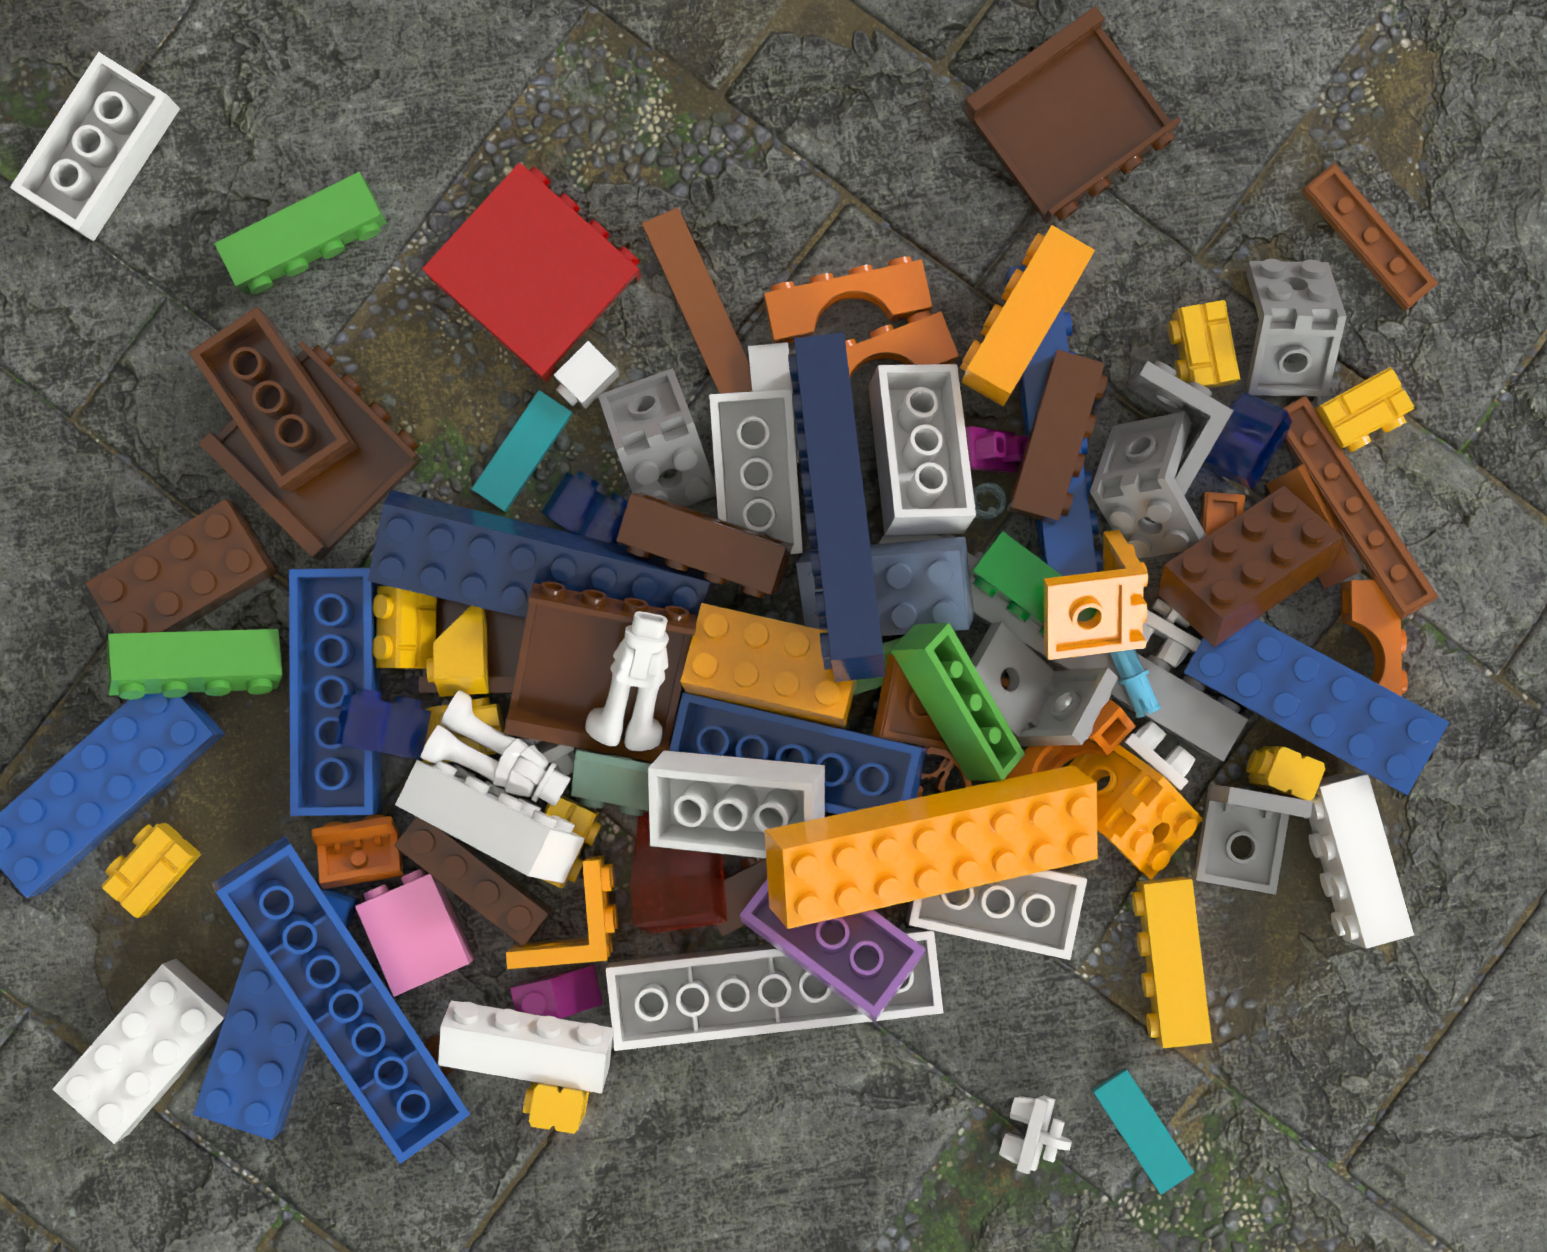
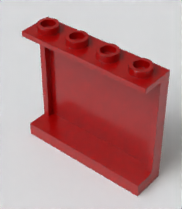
(532, 269)

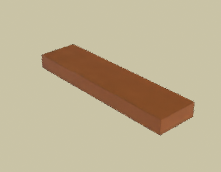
(1369, 237)

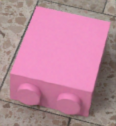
(414, 931)

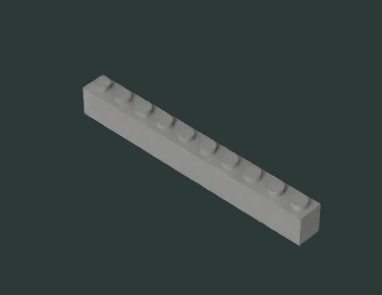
(1185, 709)

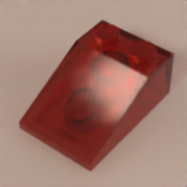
(674, 886)

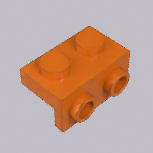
(358, 851)

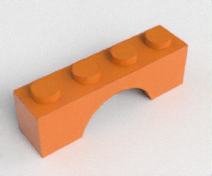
(894, 289)
(920, 342)
(1372, 615)
(1107, 733)

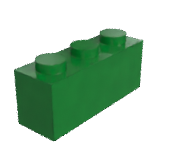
(1018, 579)

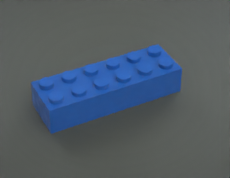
(330, 658)
(1321, 702)
(858, 766)
(100, 787)
(260, 1048)

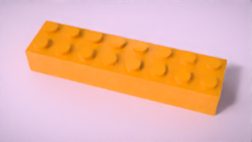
(930, 845)

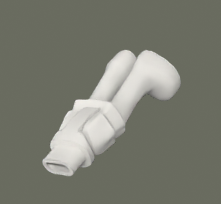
(641, 664)
(520, 767)

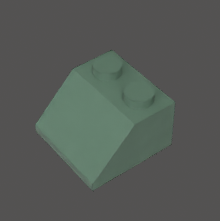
(612, 780)

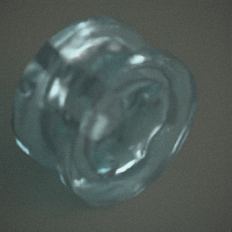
(992, 512)

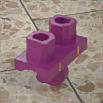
(994, 449)

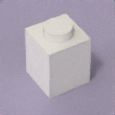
(585, 376)

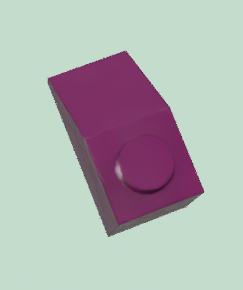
(558, 993)

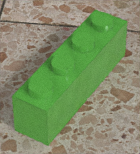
(301, 234)
(193, 662)
(958, 701)

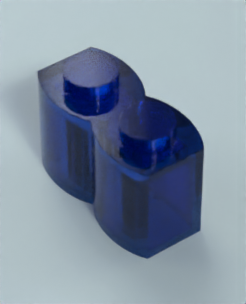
(1248, 440)
(584, 510)
(382, 725)

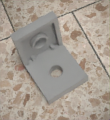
(1296, 314)
(1208, 417)
(658, 439)
(1144, 485)
(1040, 703)
(1262, 820)

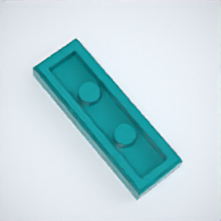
(522, 451)
(1142, 1131)

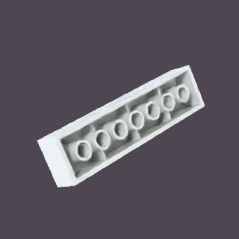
(745, 995)

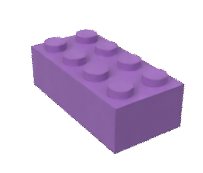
(853, 955)

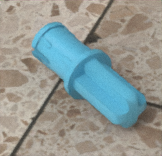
(1135, 682)

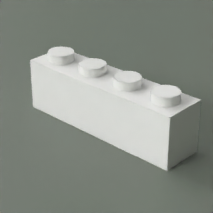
(525, 1046)

